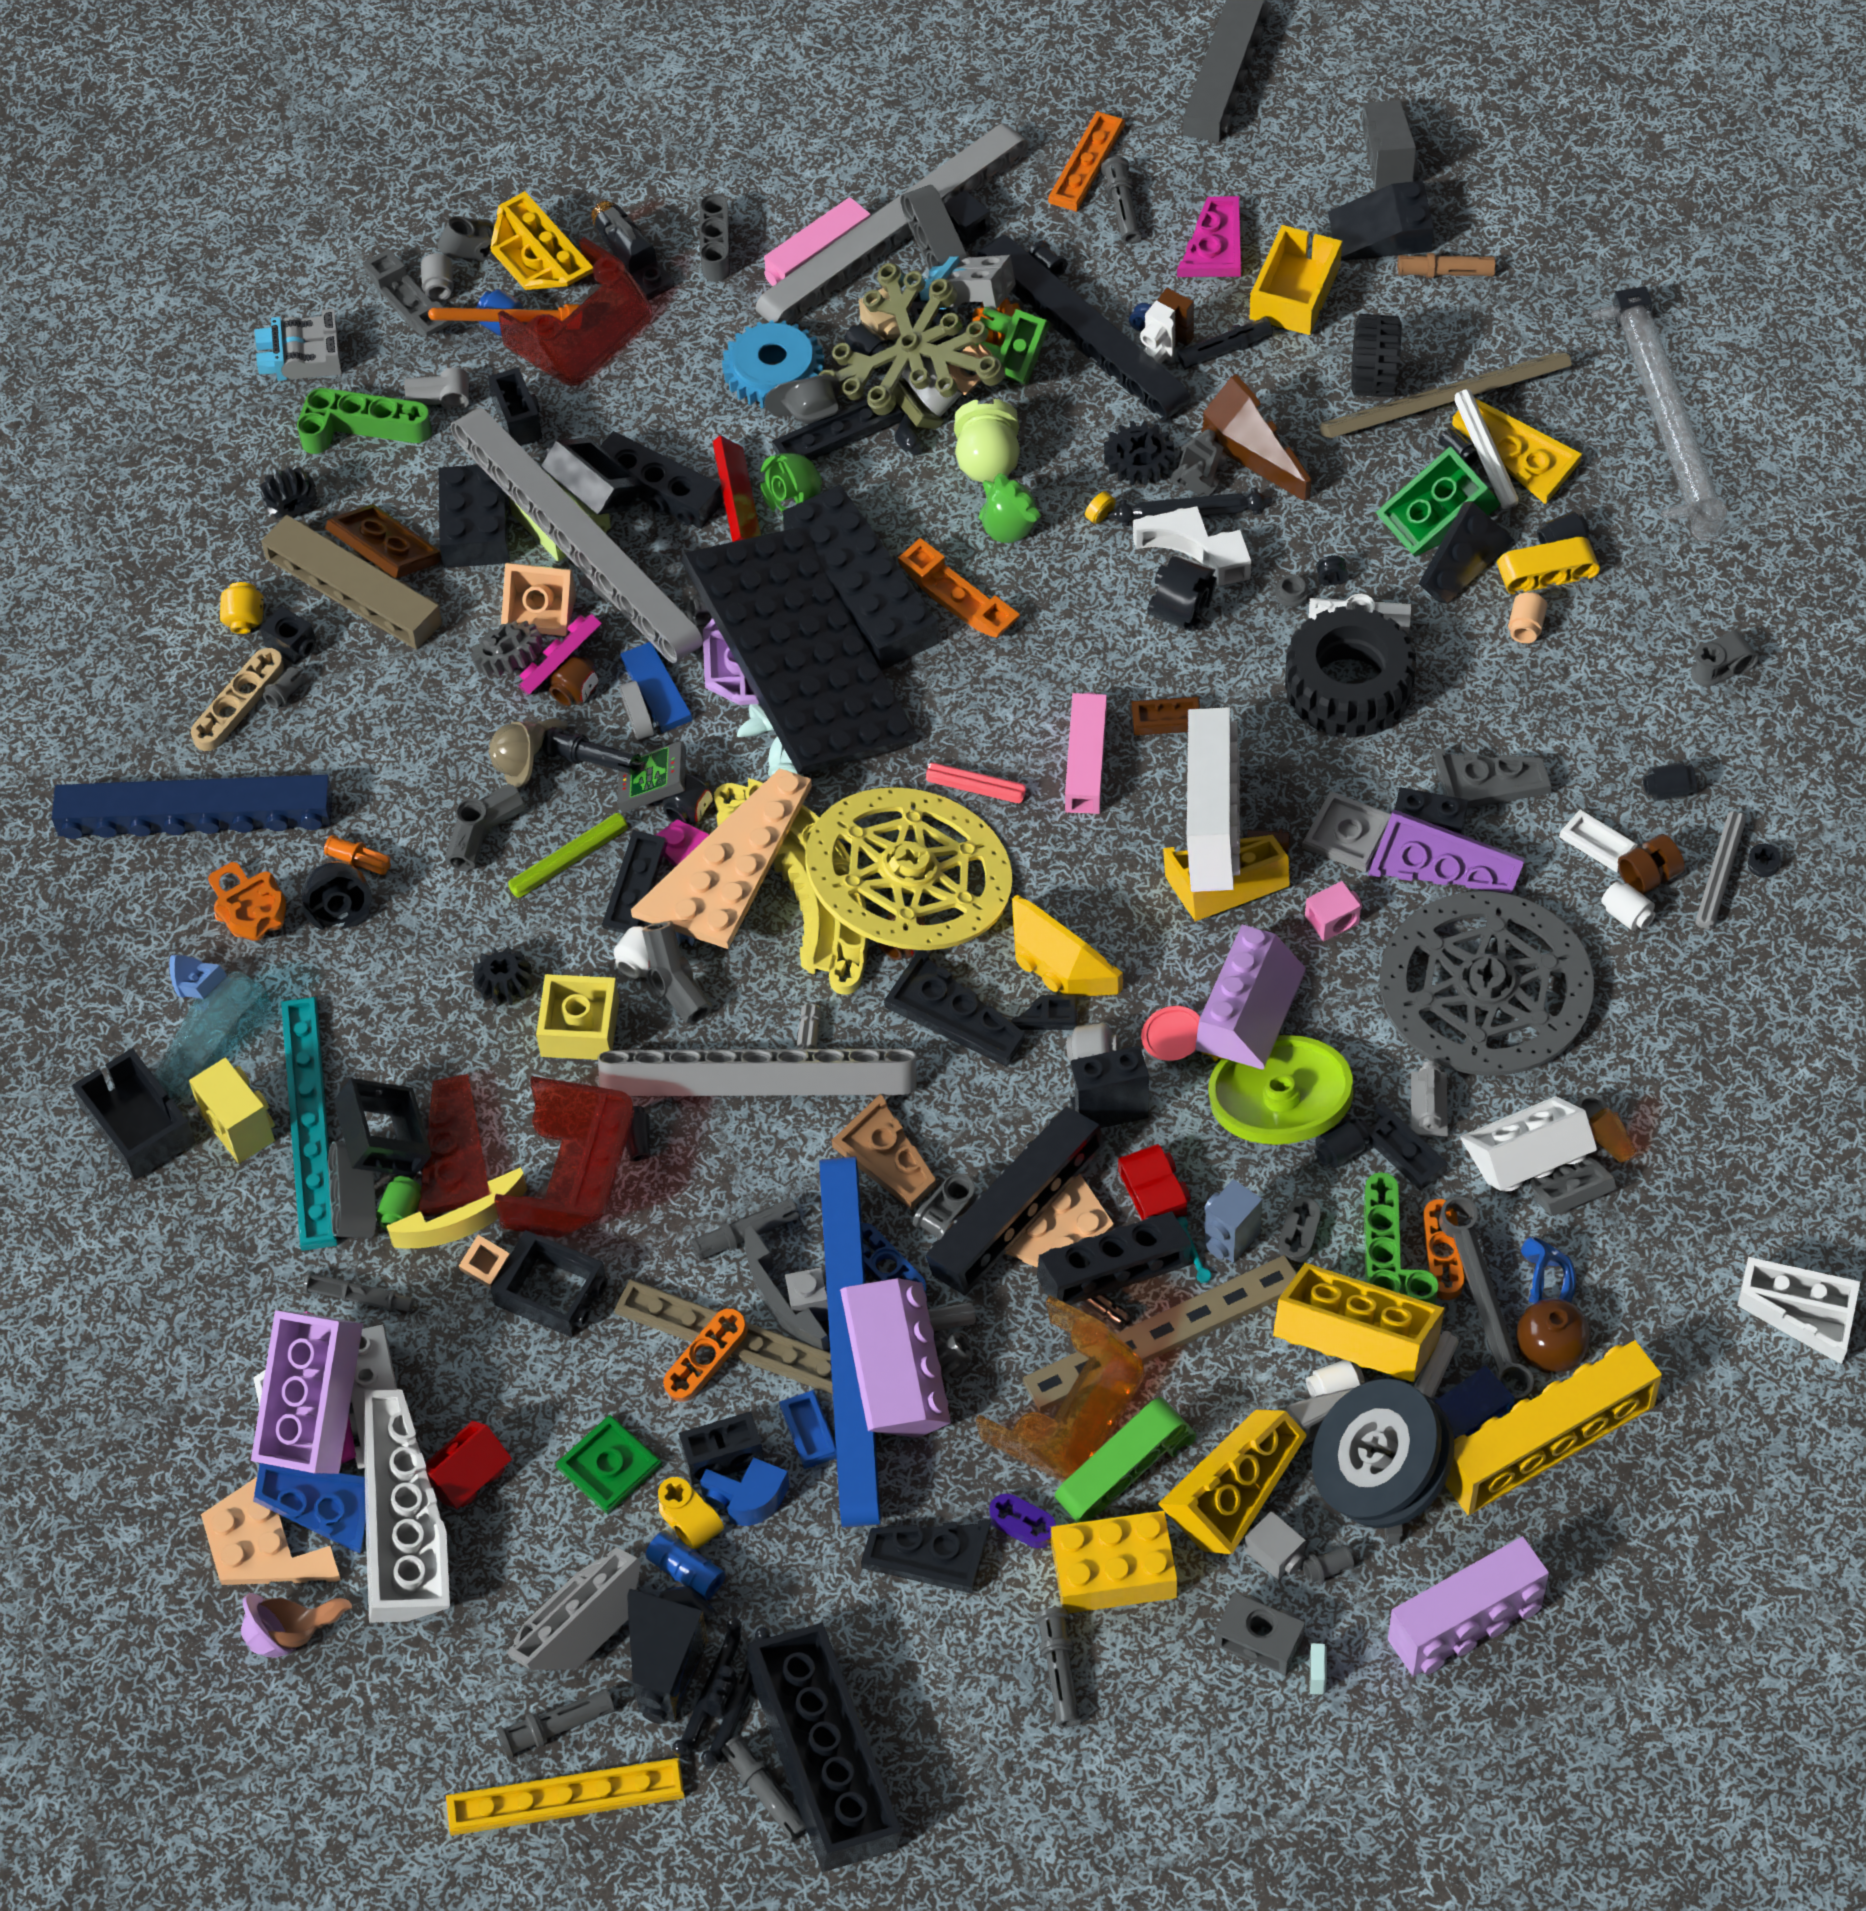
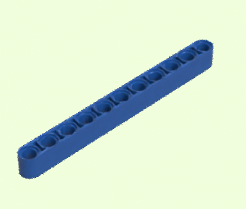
(844, 1268)

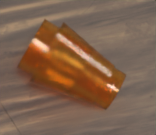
(1611, 1134)

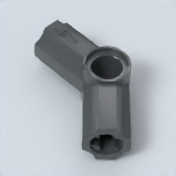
(488, 813)
(672, 973)

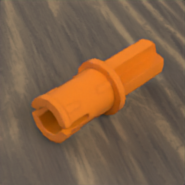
(357, 855)

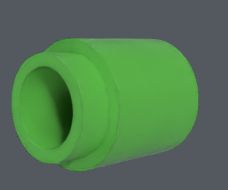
(398, 1201)

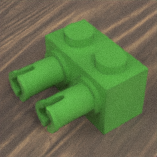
(1022, 341)

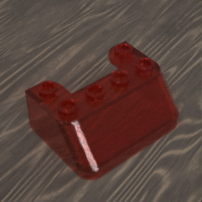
(593, 1136)

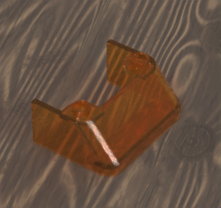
(1090, 1407)

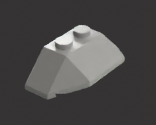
(578, 1615)

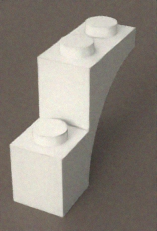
(1186, 533)

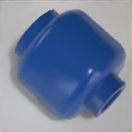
(497, 300)

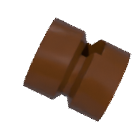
(1653, 863)

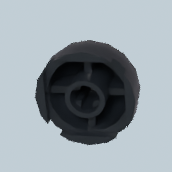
(336, 890)

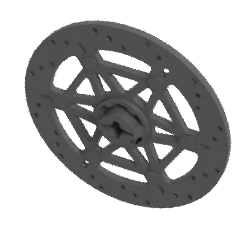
(1494, 997)

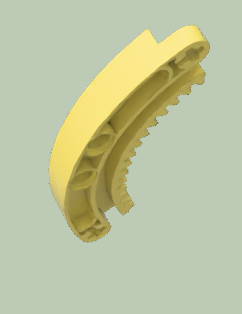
(824, 936)

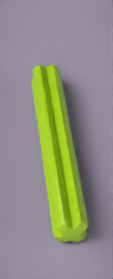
(567, 855)

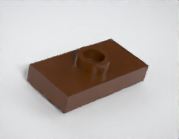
(1162, 715)

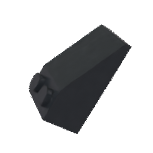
(1384, 223)

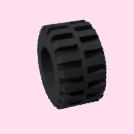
(1376, 355)

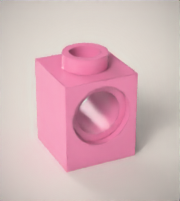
(1333, 910)

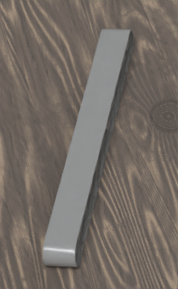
(886, 228)
(577, 535)

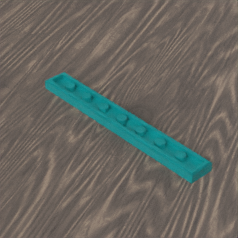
(308, 1122)

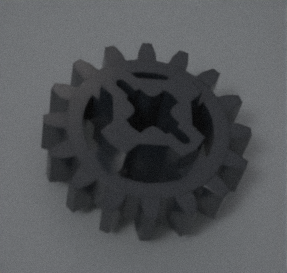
(1139, 452)

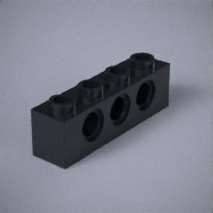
(668, 483)
(1114, 1259)

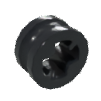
(1332, 570)
(1773, 860)

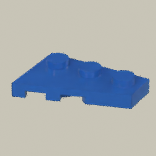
(319, 1501)

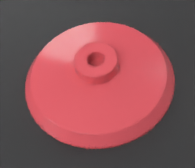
(1171, 1033)

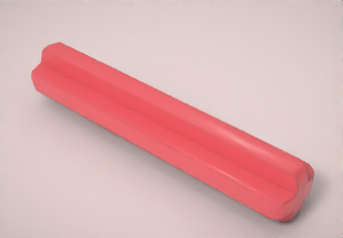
(975, 782)

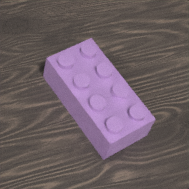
(306, 1392)
(1468, 1607)

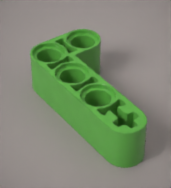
(359, 414)
(1387, 1243)
(1124, 1459)

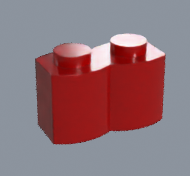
(1152, 1183)

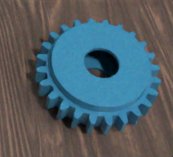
(748, 358)

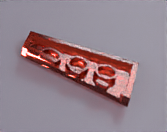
(457, 1165)

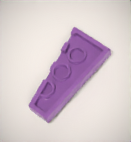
(1435, 854)

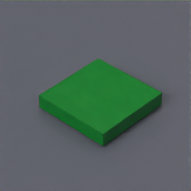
(608, 1464)

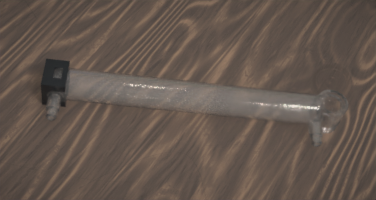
(1701, 503)

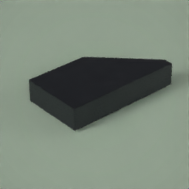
(1049, 1013)

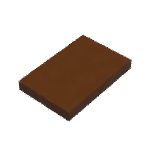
(384, 541)

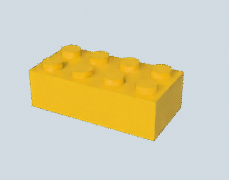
(1358, 1322)

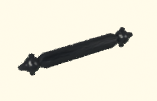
(1206, 505)

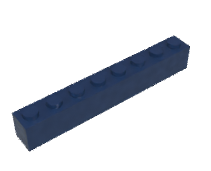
(192, 806)

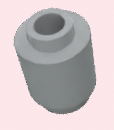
(437, 276)

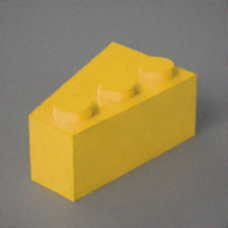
(1262, 872)

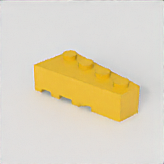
(1234, 1481)

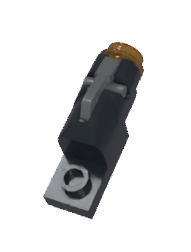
(631, 248)

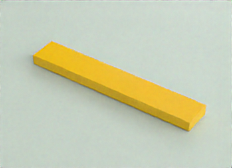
(564, 1796)

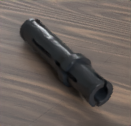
(1236, 338)

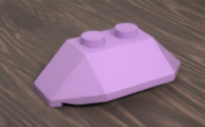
(721, 669)

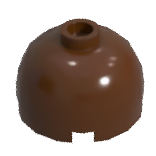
(1553, 1335)

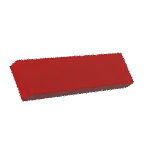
(736, 489)

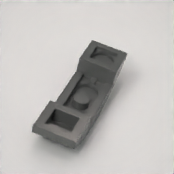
(402, 293)
(800, 1326)

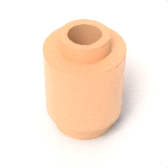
(1527, 617)

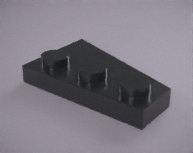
(1464, 552)
(931, 1555)

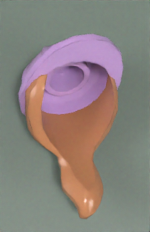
(280, 1625)

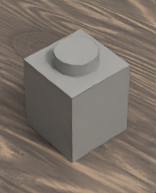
(808, 1290)
(1275, 1546)

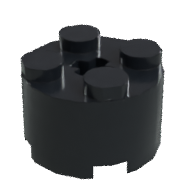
(1182, 592)

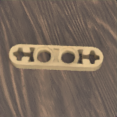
(234, 698)

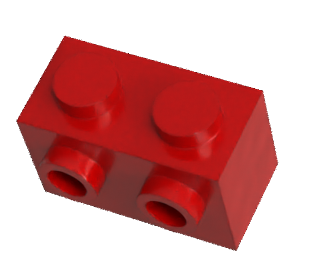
(466, 1465)

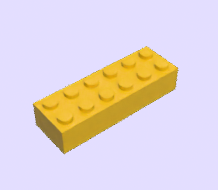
(1552, 1426)

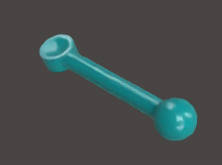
(1203, 1274)

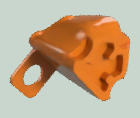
(251, 906)

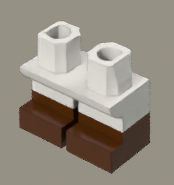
(1168, 324)

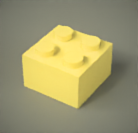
(577, 1016)
(233, 1109)

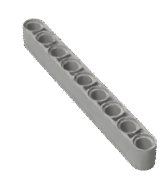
(759, 1072)

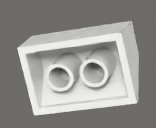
(1530, 1143)

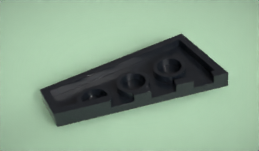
(943, 1005)

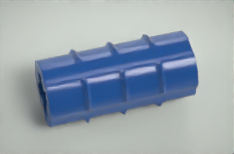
(685, 1564)

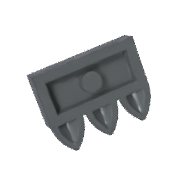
(1572, 1186)

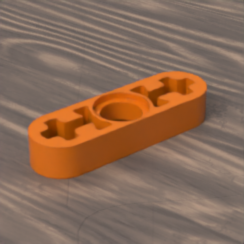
(1437, 1263)
(731, 1342)

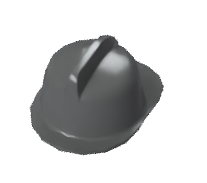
(805, 398)

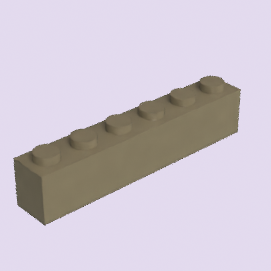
(352, 581)

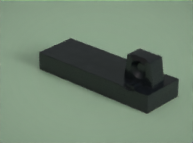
(634, 880)

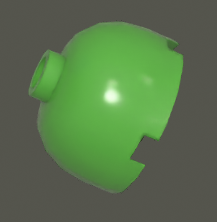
(787, 478)

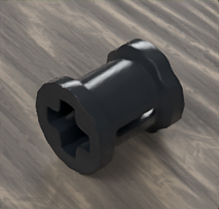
(1043, 254)

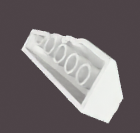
(402, 1518)

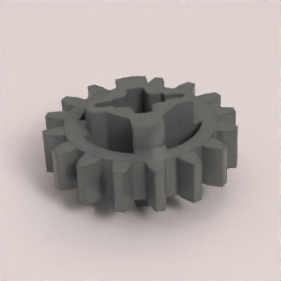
(506, 648)

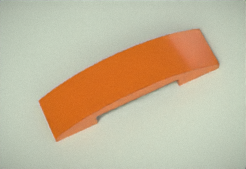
(954, 593)

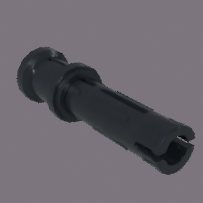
(579, 749)

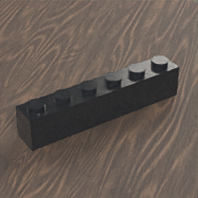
(1015, 1200)

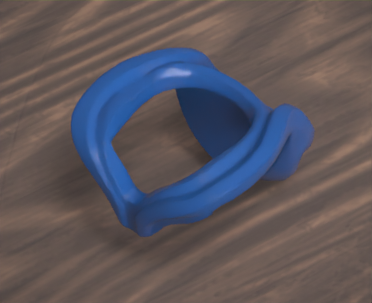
(1545, 1255)

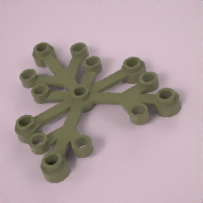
(914, 343)

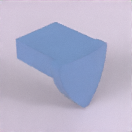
(193, 977)

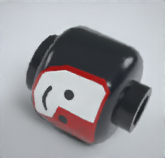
(690, 804)

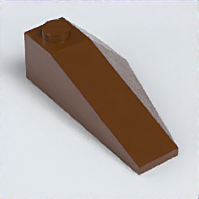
(1253, 441)

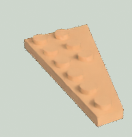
(721, 876)

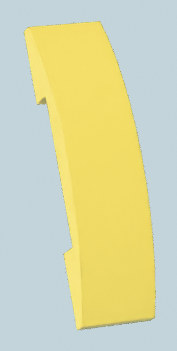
(459, 1223)

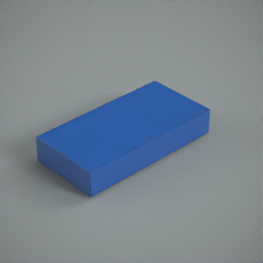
(808, 1429)

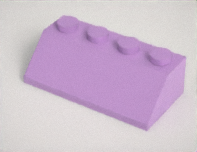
(1250, 999)
(895, 1357)

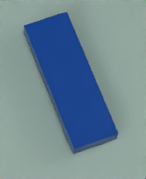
(656, 687)

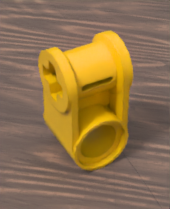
(690, 1518)

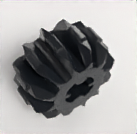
(288, 492)
(502, 975)

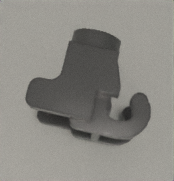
(1199, 463)

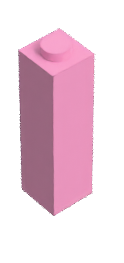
(813, 240)
(1085, 753)

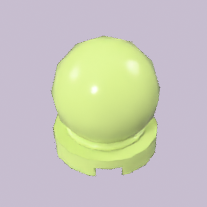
(986, 439)

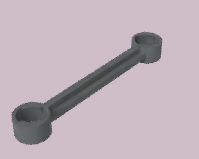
(1484, 1293)

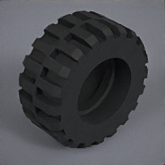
(1342, 705)

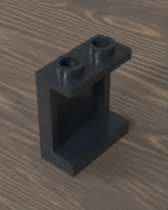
(1111, 1087)

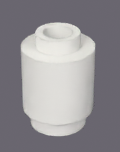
(1628, 906)
(1334, 1379)

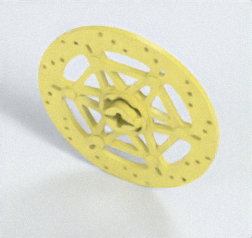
(908, 868)

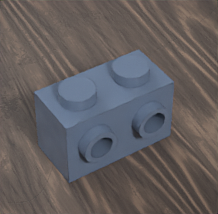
(1232, 1221)

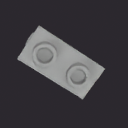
(1429, 1101)

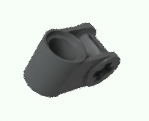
(467, 238)
(1722, 659)
(941, 1210)

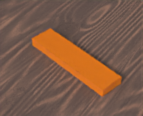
(1086, 161)

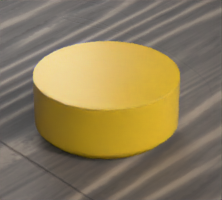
(1099, 507)

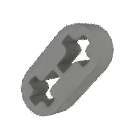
(636, 710)

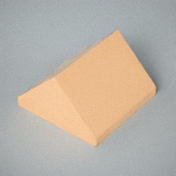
(538, 596)

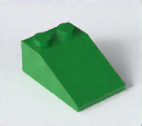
(1431, 501)

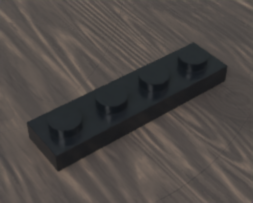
(835, 431)

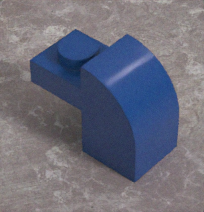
(753, 1498)

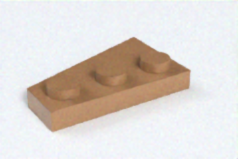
(886, 1153)

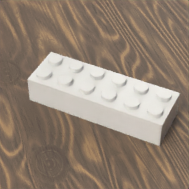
(1213, 799)

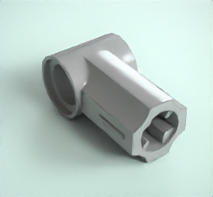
(448, 389)

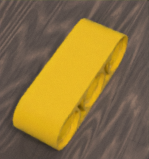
(1548, 564)

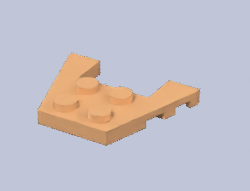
(1064, 1222)
(253, 1547)

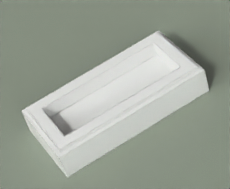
(1596, 839)

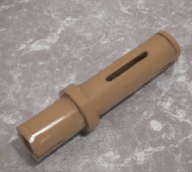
(1445, 265)

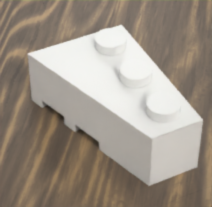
(1802, 1304)

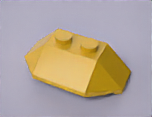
(535, 247)
(1060, 955)

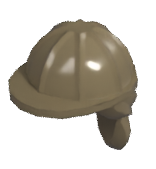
(516, 744)

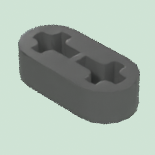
(1307, 1232)

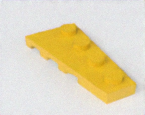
(1527, 454)

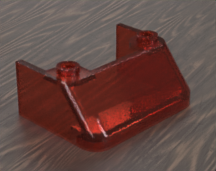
(592, 332)

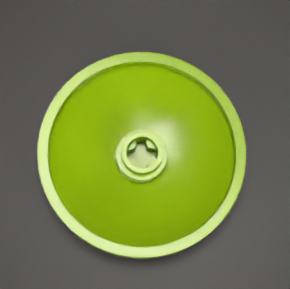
(1291, 1100)

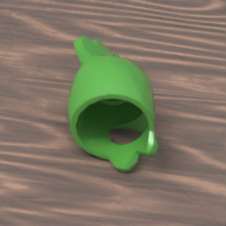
(1008, 510)

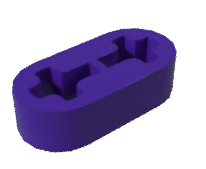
(1017, 1527)

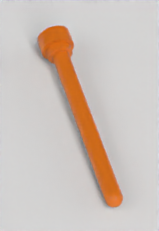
(491, 315)

